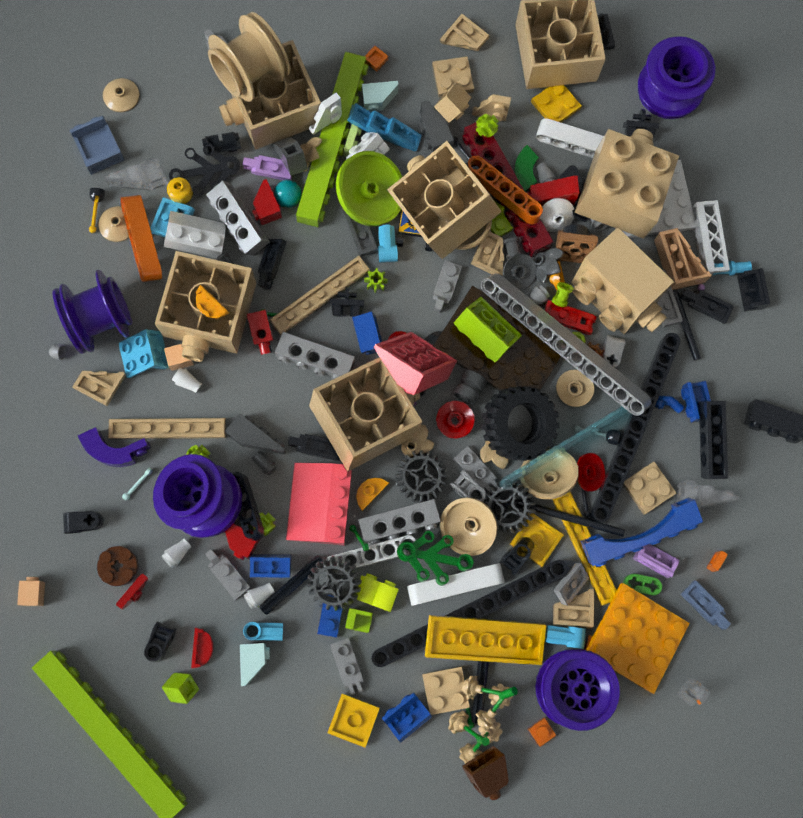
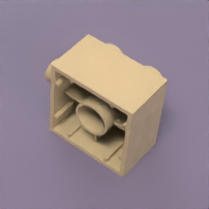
(559, 42)
(277, 107)
(627, 182)
(443, 199)
(622, 284)
(182, 320)
(365, 413)

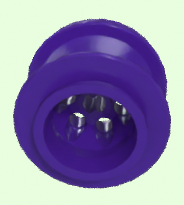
(668, 91)
(92, 311)
(213, 504)
(602, 679)

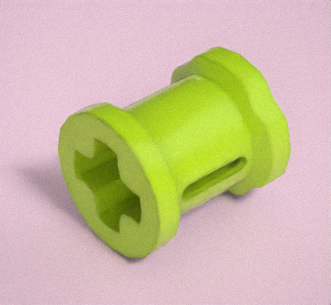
(562, 294)

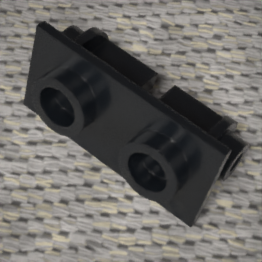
(229, 143)

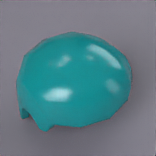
(287, 193)

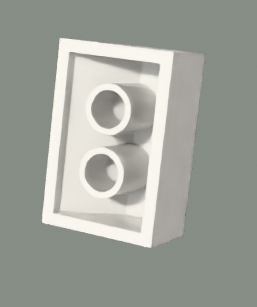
(195, 235)

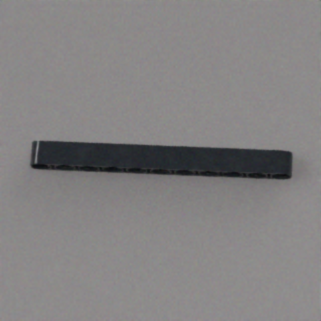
(629, 434)
(512, 588)

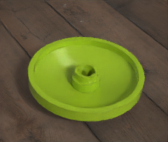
(364, 185)

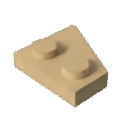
(465, 34)
(494, 105)
(490, 255)
(99, 385)
(577, 613)

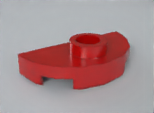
(133, 593)
(202, 648)

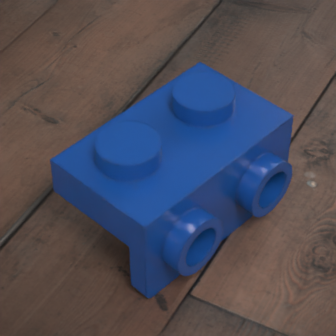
(692, 394)
(406, 717)

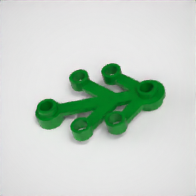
(431, 557)

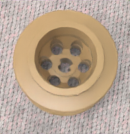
(248, 56)

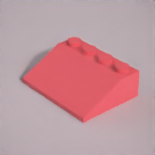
(415, 362)
(319, 503)

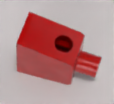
(260, 321)

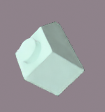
(378, 95)
(252, 660)

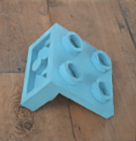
(143, 352)

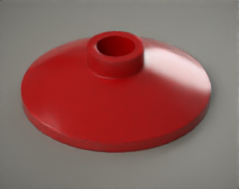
(456, 410)
(590, 472)

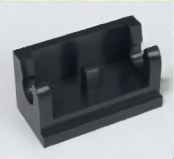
(753, 290)

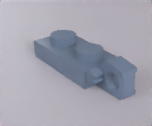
(705, 605)

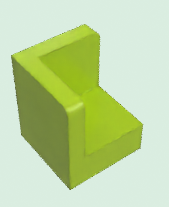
(358, 620)
(180, 688)

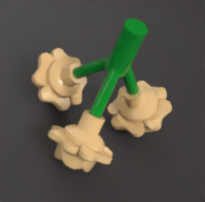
(500, 696)
(458, 723)

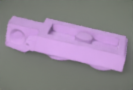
(267, 167)

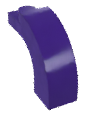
(115, 457)

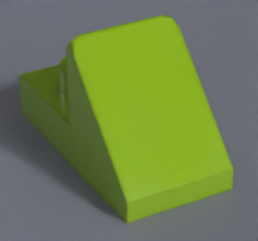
(500, 224)

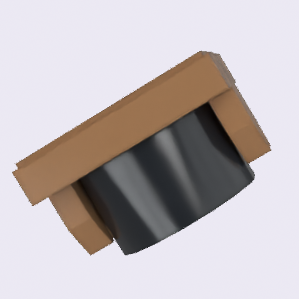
(576, 241)

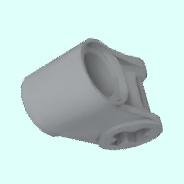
(613, 349)
(467, 487)

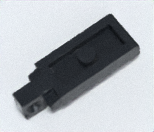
(270, 262)
(708, 305)
(314, 446)

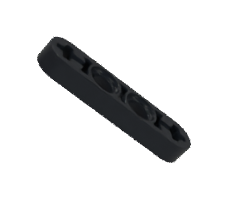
(248, 504)

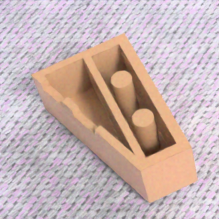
(679, 260)

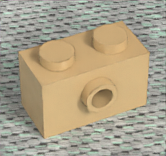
(453, 102)

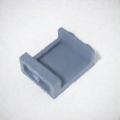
(96, 144)

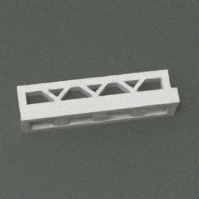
(702, 237)

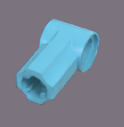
(387, 249)
(266, 631)
(571, 636)

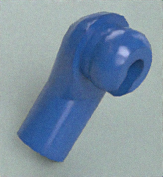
(669, 401)

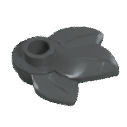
(547, 263)

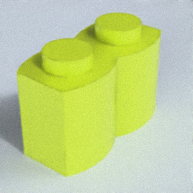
(377, 593)

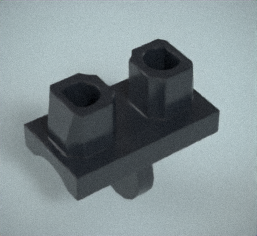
(631, 125)
(338, 304)

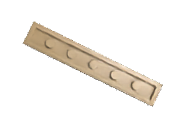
(319, 295)
(167, 428)

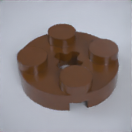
(108, 559)

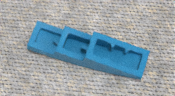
(389, 129)

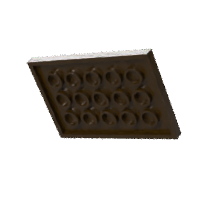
(524, 364)

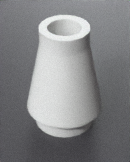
(186, 380)
(175, 553)
(258, 595)

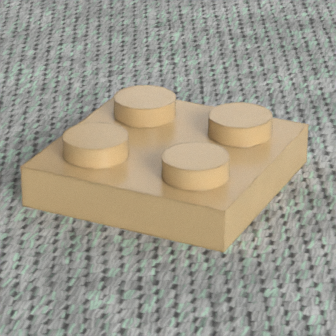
(452, 70)
(649, 488)
(445, 690)

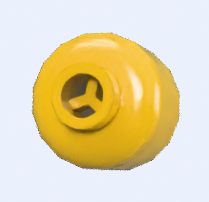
(179, 190)

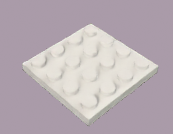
(677, 208)

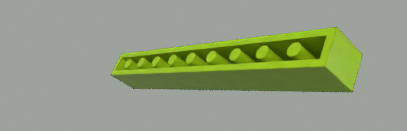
(322, 170)
(109, 735)

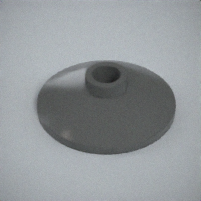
(526, 271)

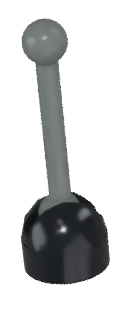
(611, 436)

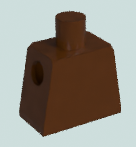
(488, 773)

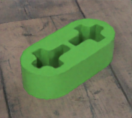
(644, 580)

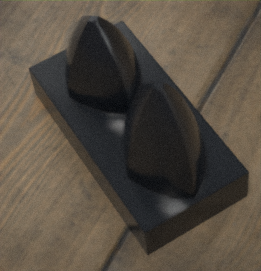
(606, 32)

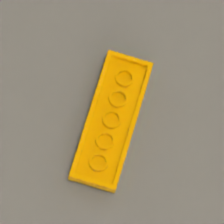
(485, 640)

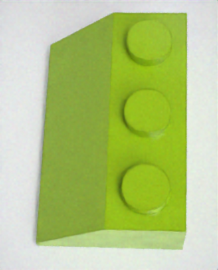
(487, 329)

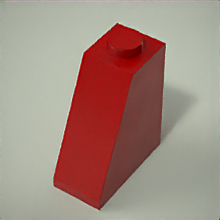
(561, 188)

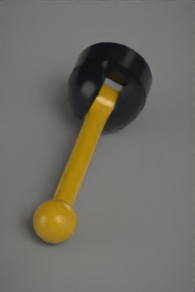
(96, 196)

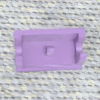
(657, 560)

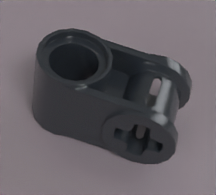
(79, 521)
(516, 557)
(159, 640)

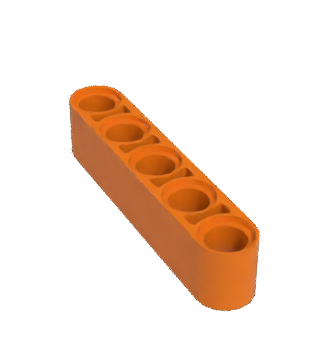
(507, 198)
(141, 238)

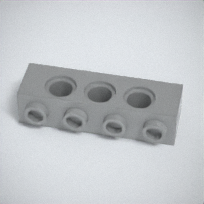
(256, 239)
(290, 342)
(427, 509)

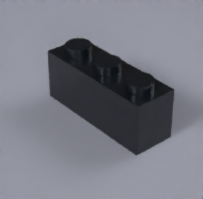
(774, 421)

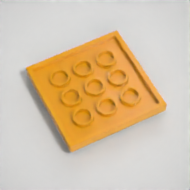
(638, 637)

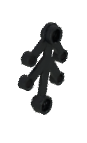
(208, 168)

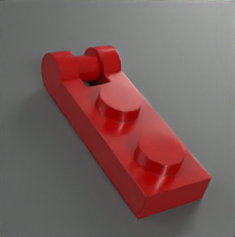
(571, 317)

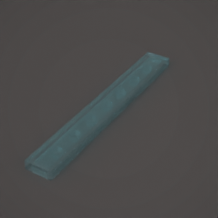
(562, 447)

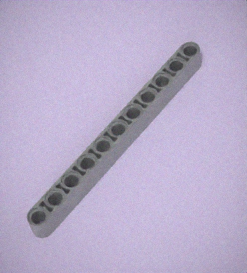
(572, 347)

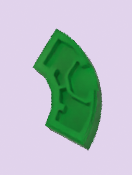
(524, 167)

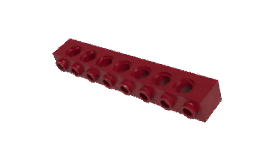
(491, 148)

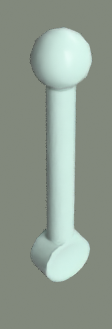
(126, 496)

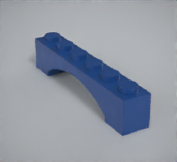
(681, 517)

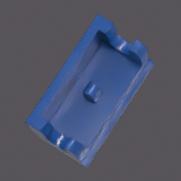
(367, 332)
(270, 565)

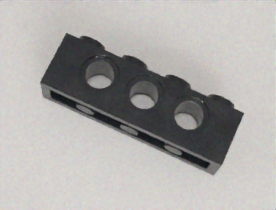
(713, 439)

